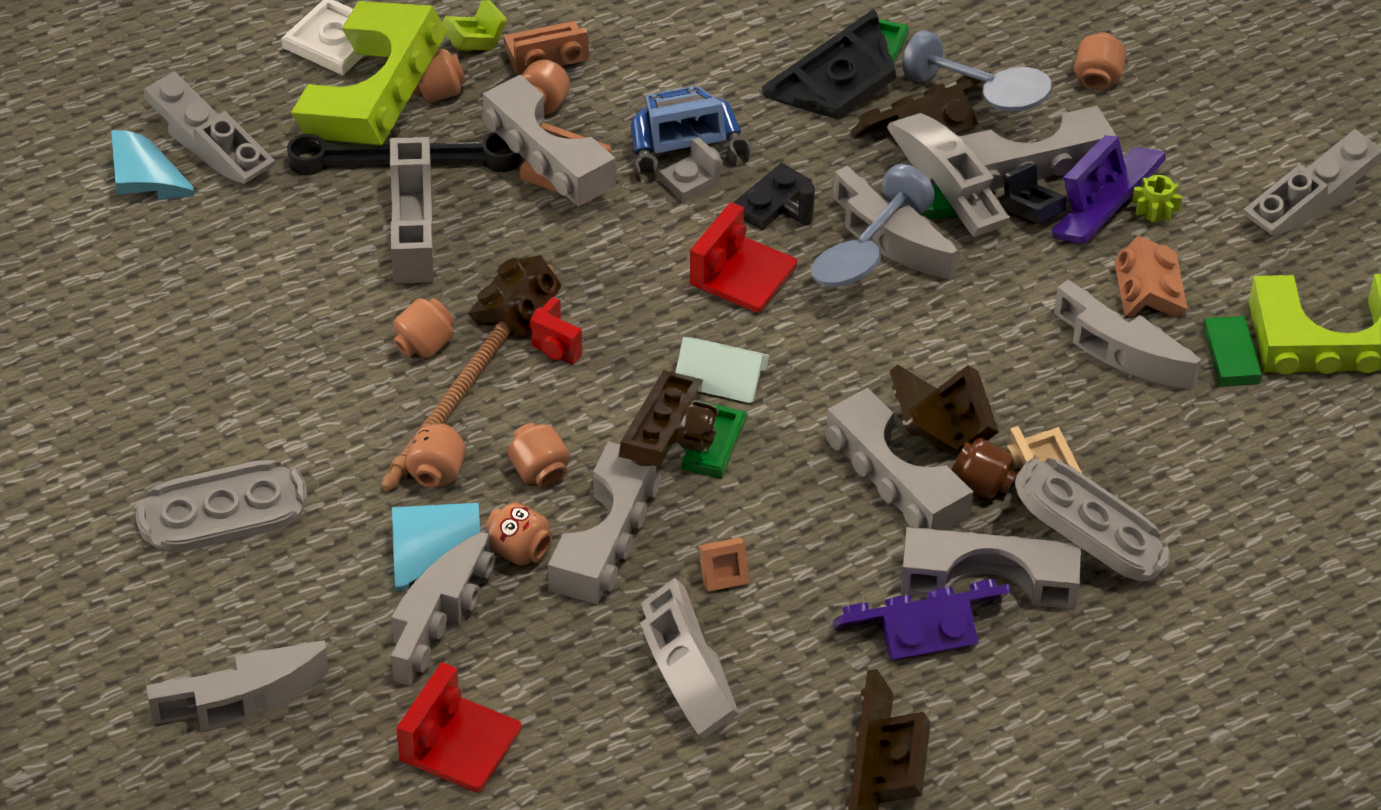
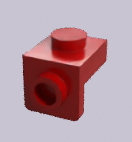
(554, 336)

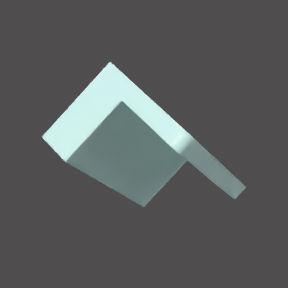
(724, 368)

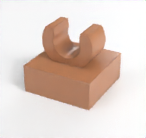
(724, 564)

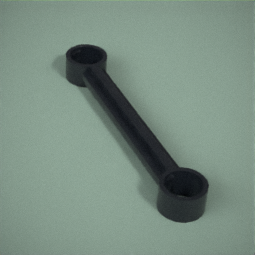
(380, 154)

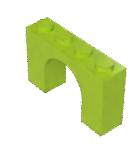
(369, 109)
(1294, 343)

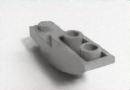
(207, 134)
(953, 168)
(1314, 189)
(905, 235)
(1130, 347)
(437, 597)
(686, 660)
(258, 685)

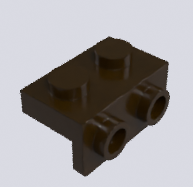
(516, 293)

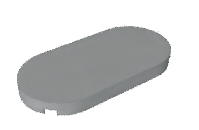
(221, 505)
(1092, 518)

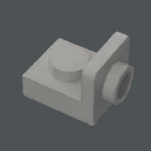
(693, 173)

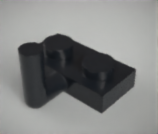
(777, 195)

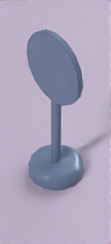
(1007, 90)
(857, 258)

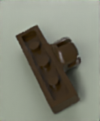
(669, 417)

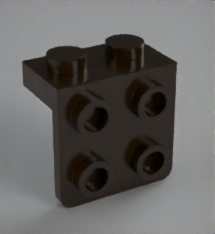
(945, 414)

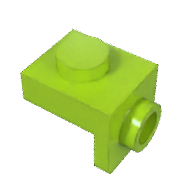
(476, 32)

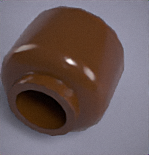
(984, 468)

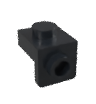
(1028, 198)

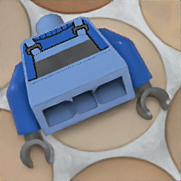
(679, 117)

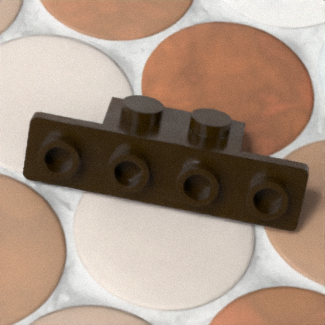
(943, 104)
(888, 751)

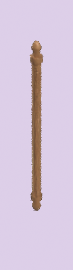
(452, 396)

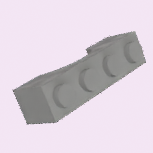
(1053, 156)
(574, 166)
(411, 210)
(924, 494)
(588, 559)
(1041, 568)

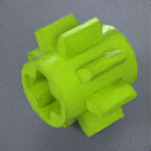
(1157, 198)

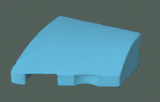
(144, 168)
(426, 534)

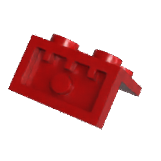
(737, 266)
(454, 734)

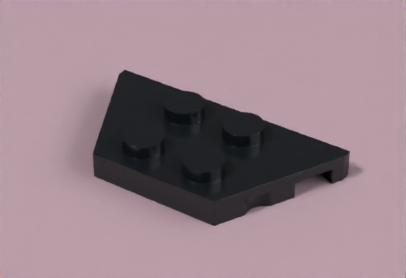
(837, 72)

